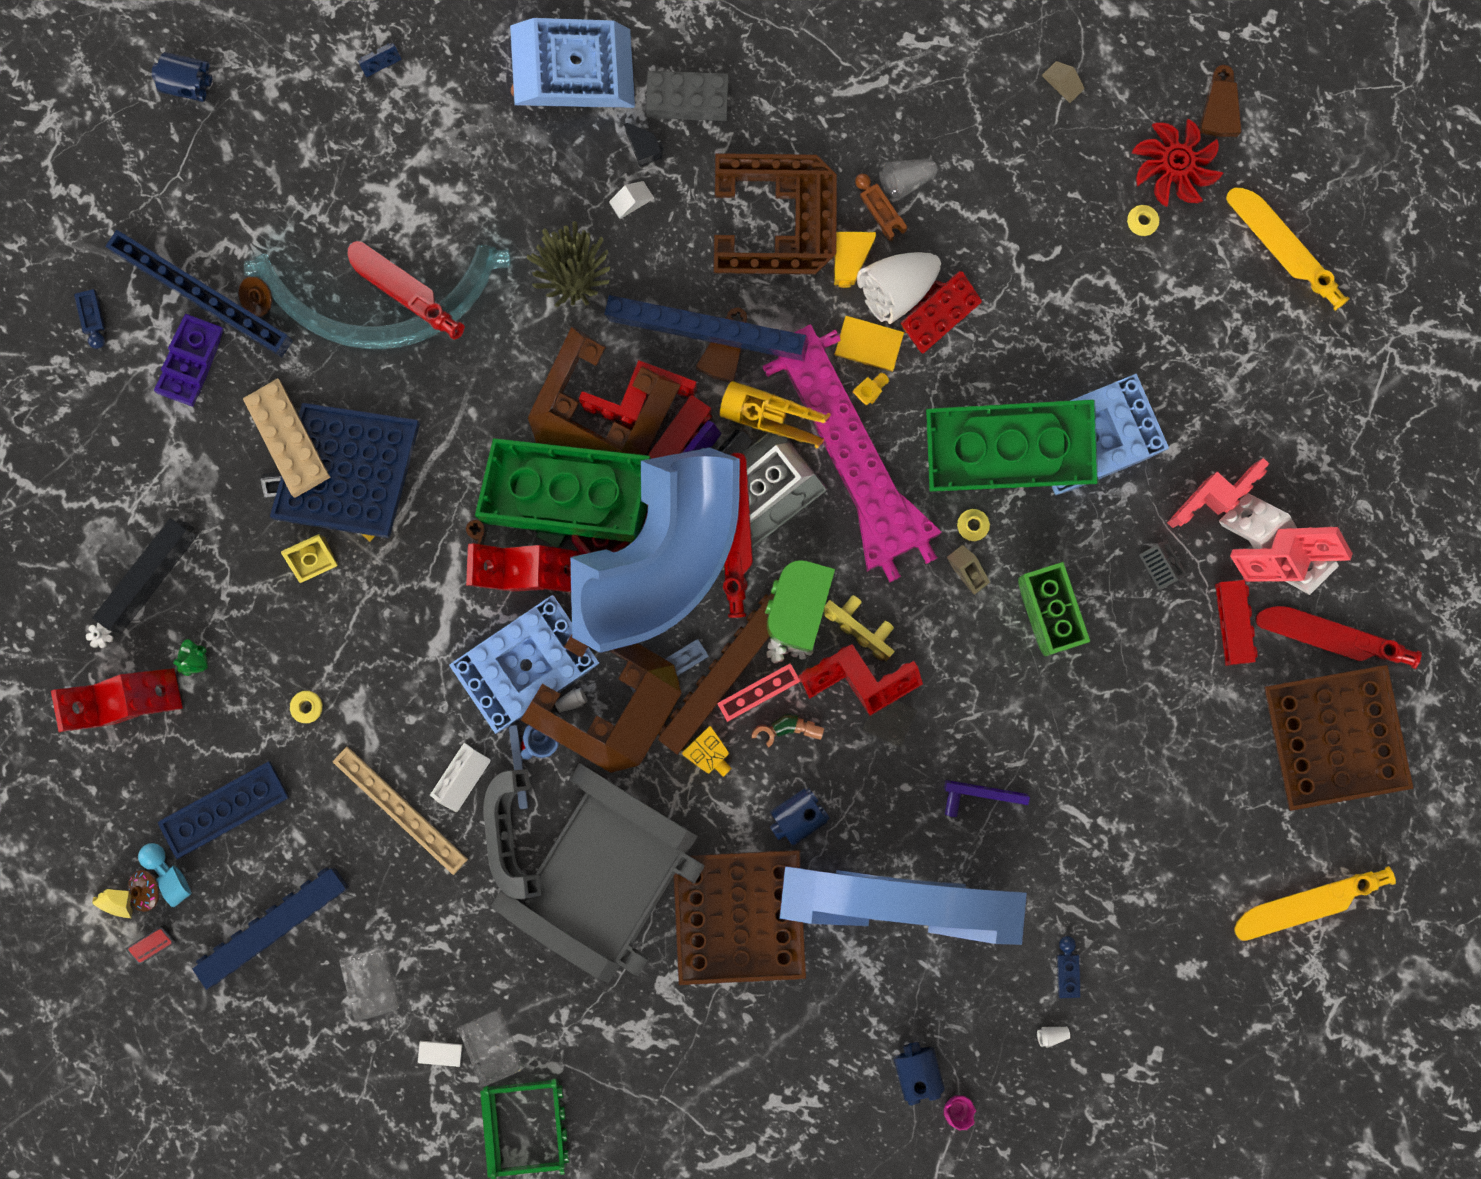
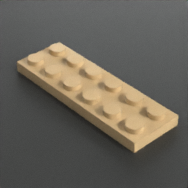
(286, 438)

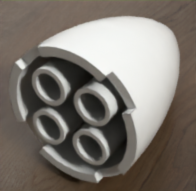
(897, 283)

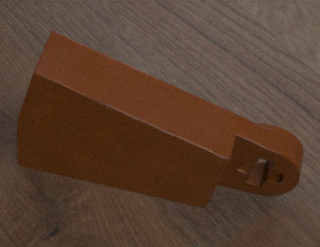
(1221, 108)
(722, 360)

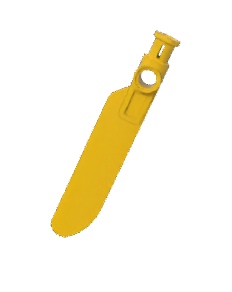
(1284, 244)
(1308, 905)

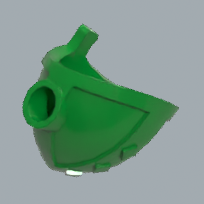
(191, 658)

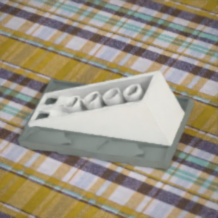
(778, 484)

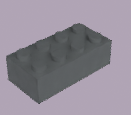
(687, 95)

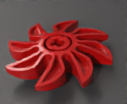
(1181, 171)

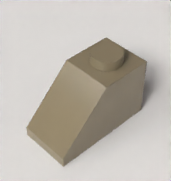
(968, 569)

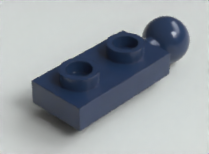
(90, 317)
(1068, 969)

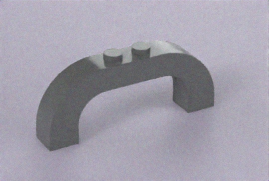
(500, 835)

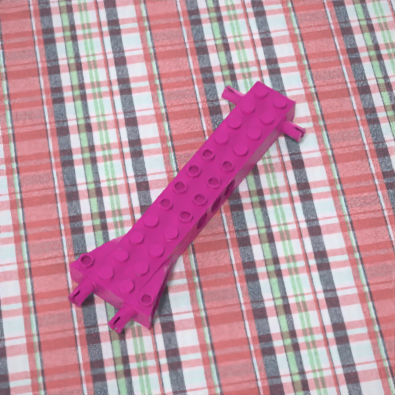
(885, 517)

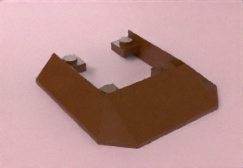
(815, 196)
(554, 409)
(637, 727)

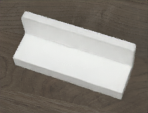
(460, 778)

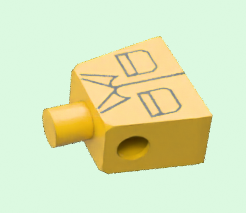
(708, 753)

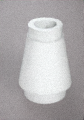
(574, 699)
(1052, 1035)

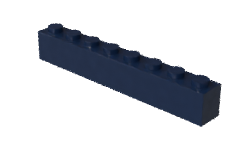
(269, 928)

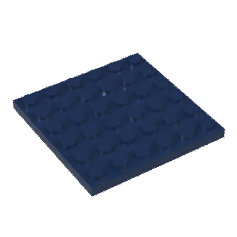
(366, 469)

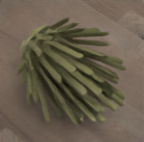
(569, 265)

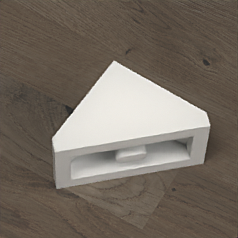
(630, 198)

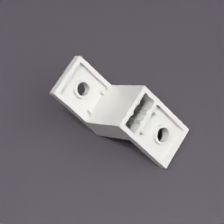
(1261, 532)

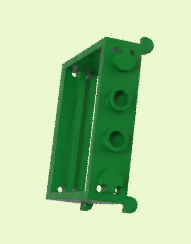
(491, 1132)

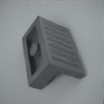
(1163, 565)

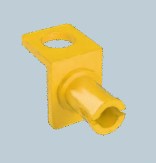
(870, 389)

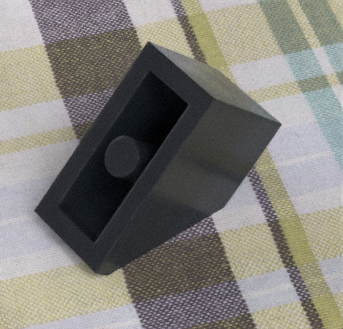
(644, 144)

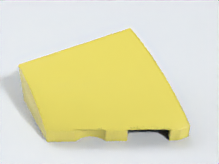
(114, 902)

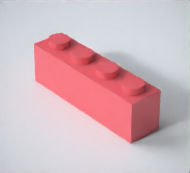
(758, 692)

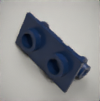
(385, 57)

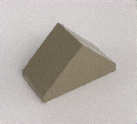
(1064, 80)

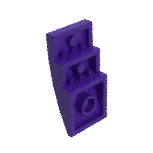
(189, 360)

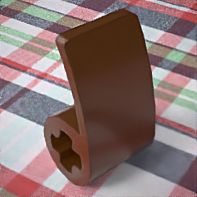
(480, 537)

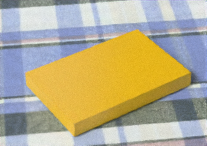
(869, 343)

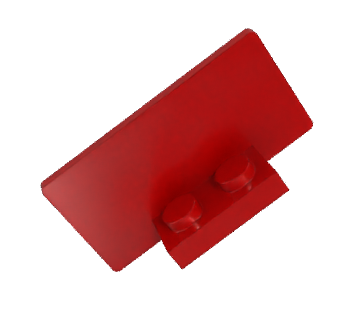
(940, 311)

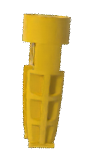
(747, 404)

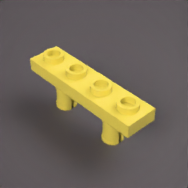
(864, 637)

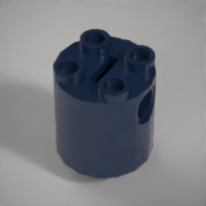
(182, 76)
(792, 820)
(916, 1066)

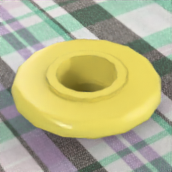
(1134, 224)
(968, 533)
(295, 707)

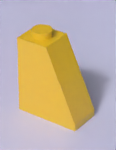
(850, 256)

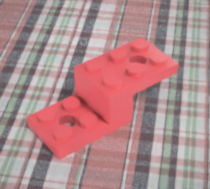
(1219, 493)
(1291, 554)

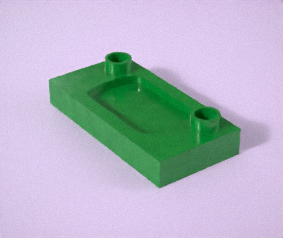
(1012, 445)
(563, 490)

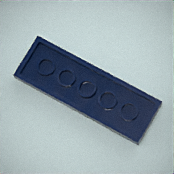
(223, 810)

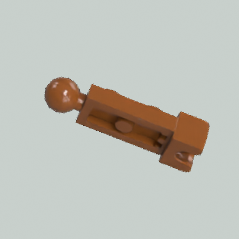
(880, 207)

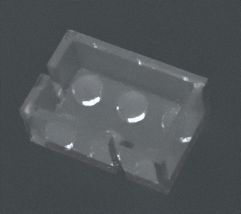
(371, 980)
(491, 1043)

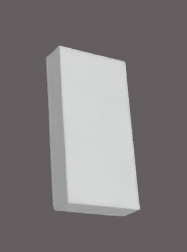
(440, 1053)

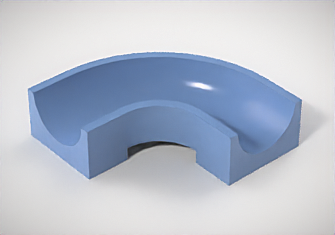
(671, 562)
(943, 906)

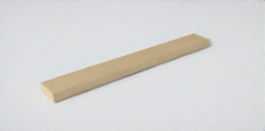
(400, 810)

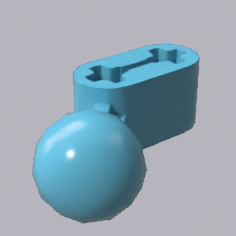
(170, 880)

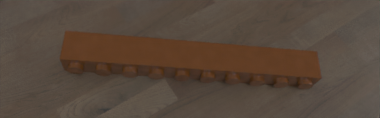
(718, 681)

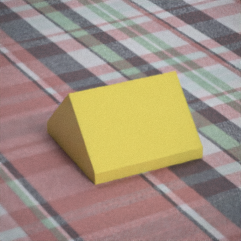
(309, 558)

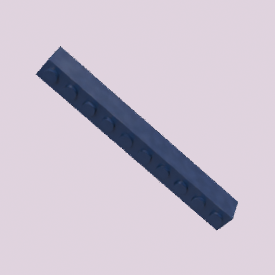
(199, 293)
(707, 328)

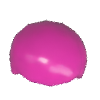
(959, 1112)

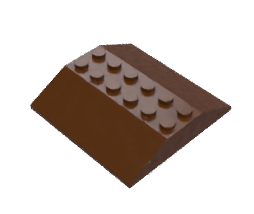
(1338, 737)
(733, 923)

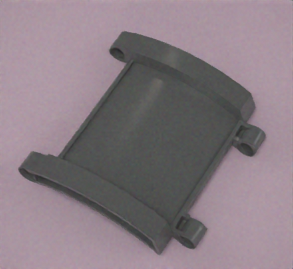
(603, 879)

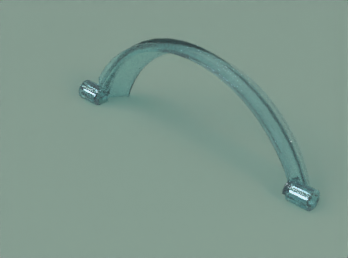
(386, 336)

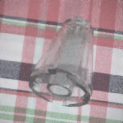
(906, 176)

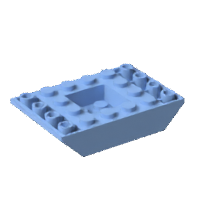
(549, 78)
(1124, 428)
(494, 671)

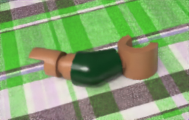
(789, 724)

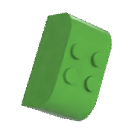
(798, 604)
(1053, 609)

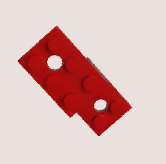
(634, 398)
(519, 567)
(849, 665)
(116, 699)

